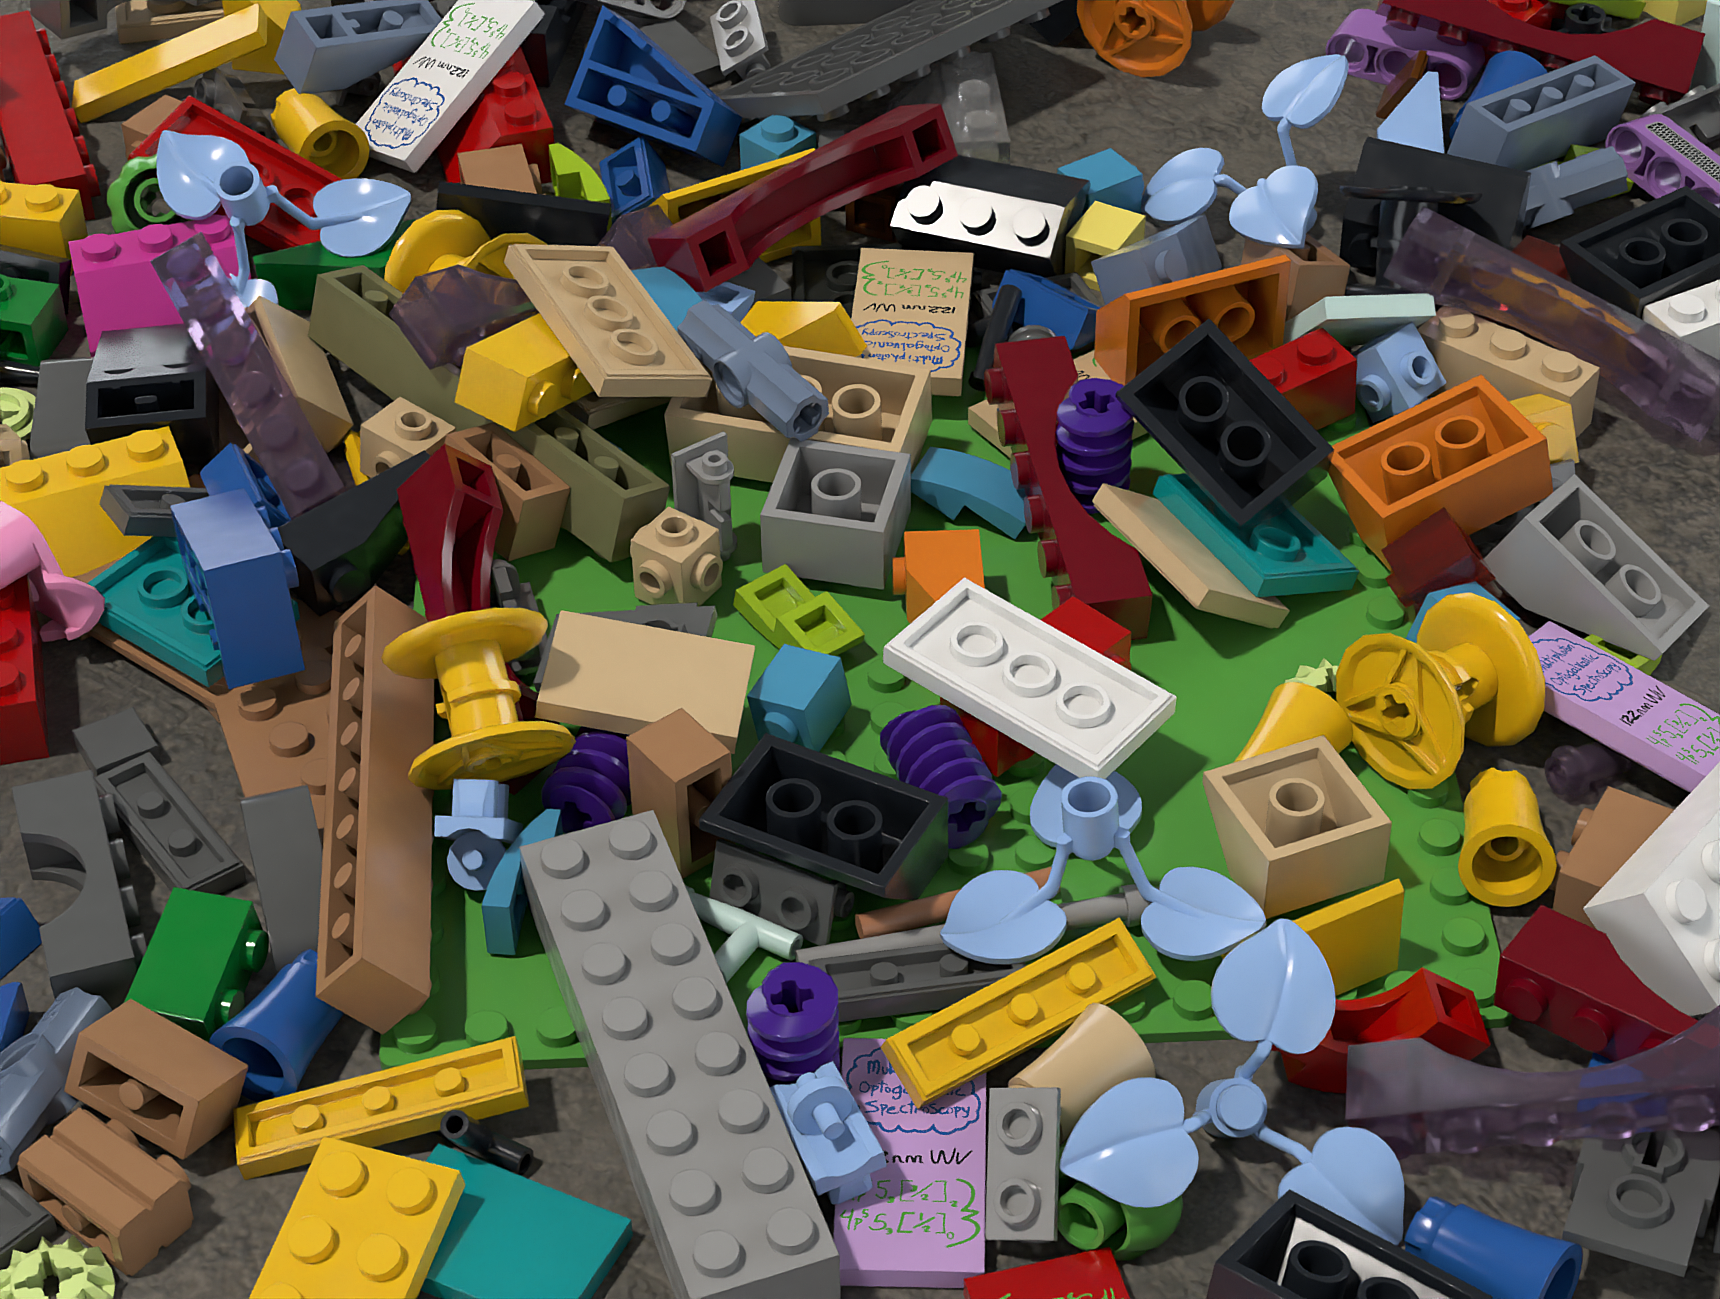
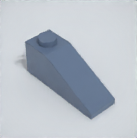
(350, 42)
(1158, 260)

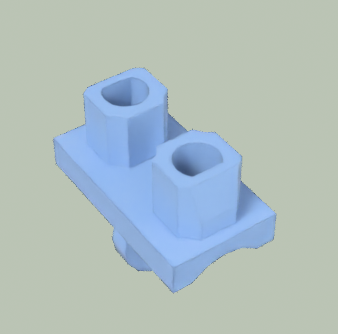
(477, 827)
(829, 1134)

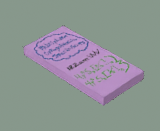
(1627, 708)
(928, 1205)

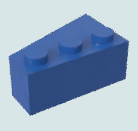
(647, 93)
(243, 583)

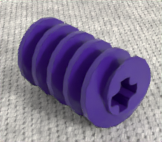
(1094, 439)
(938, 755)
(590, 781)
(794, 1022)

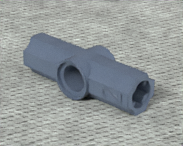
(1578, 182)
(753, 371)
(37, 1071)

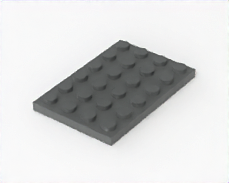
(876, 54)

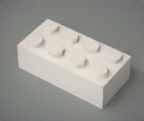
(1667, 904)

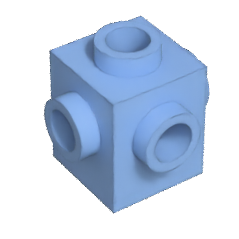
(1395, 372)

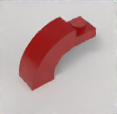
(1417, 1008)

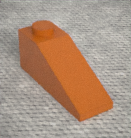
(934, 565)

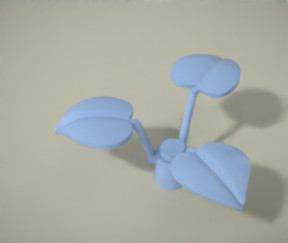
(208, 170)
(1279, 207)
(1011, 921)
(1264, 991)

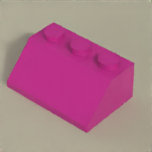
(121, 285)

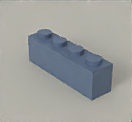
(1543, 116)

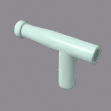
(746, 933)

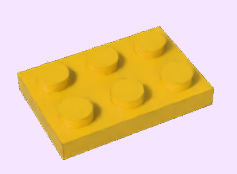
(360, 1226)

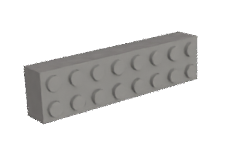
(676, 1068)

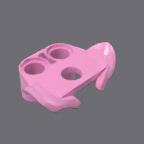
(66, 600)

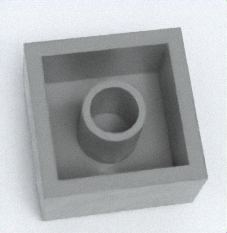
(836, 512)

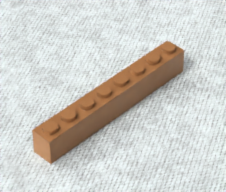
(375, 824)

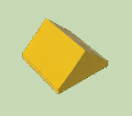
(1358, 935)

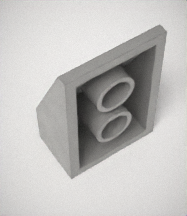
(1593, 574)

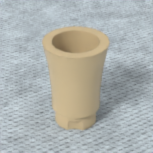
(1087, 1062)

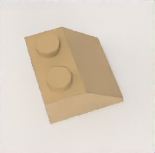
(1297, 826)

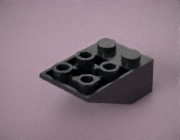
(151, 382)

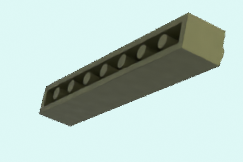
(608, 490)

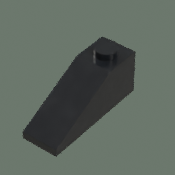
(349, 539)

